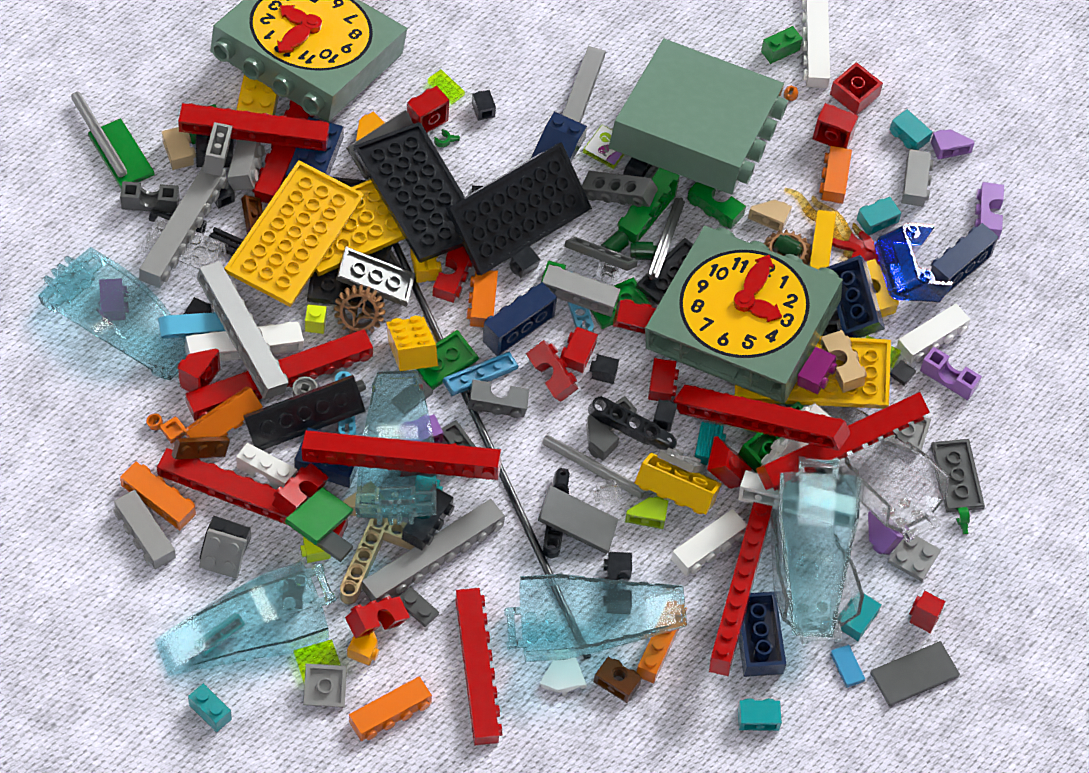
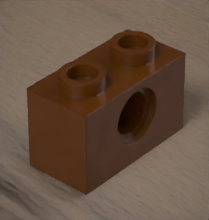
(621, 689)

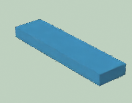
(483, 371)

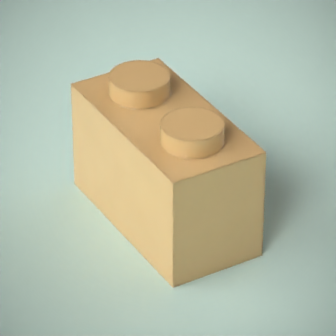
(178, 148)

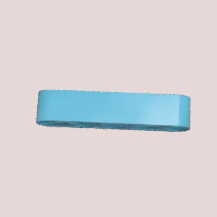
(187, 324)

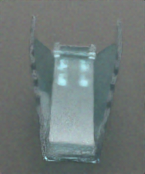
(816, 536)
(583, 615)
(251, 622)

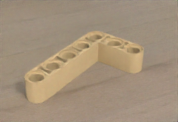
(369, 551)

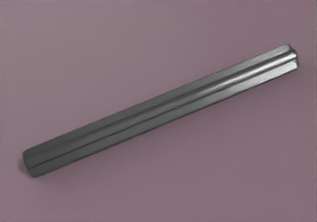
(666, 238)

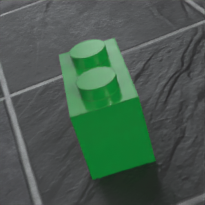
(781, 44)

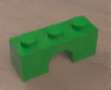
(727, 212)

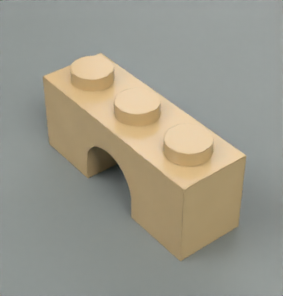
(850, 374)

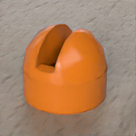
(794, 94)
(152, 420)

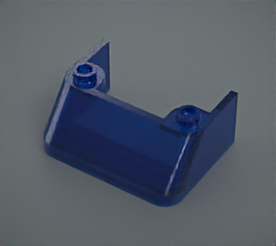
(900, 269)

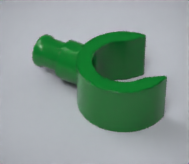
(450, 138)
(964, 519)

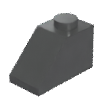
(600, 439)

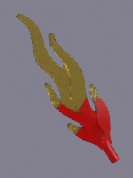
(843, 236)

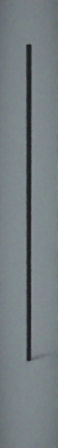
(480, 426)

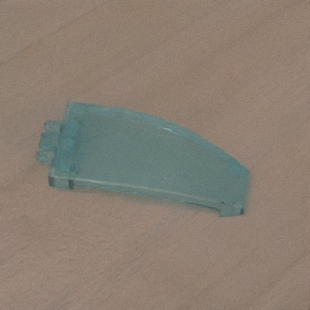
(115, 309)
(401, 413)

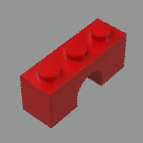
(449, 285)
(562, 382)
(292, 496)
(365, 619)

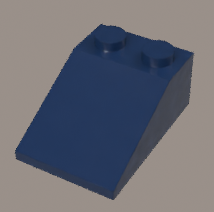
(562, 130)

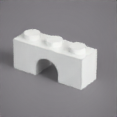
(255, 460)

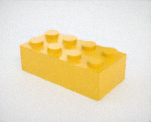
(256, 97)
(411, 343)
(677, 484)

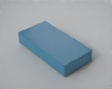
(847, 666)

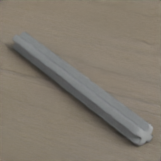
(99, 134)
(592, 465)

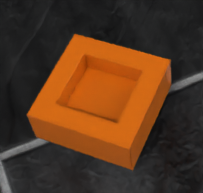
(172, 429)

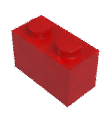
(632, 315)
(579, 349)
(662, 380)
(926, 611)

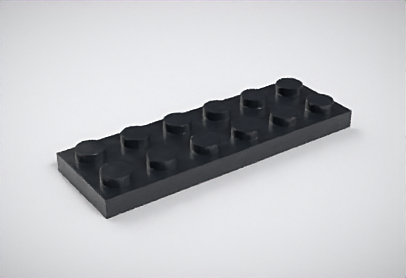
(310, 409)

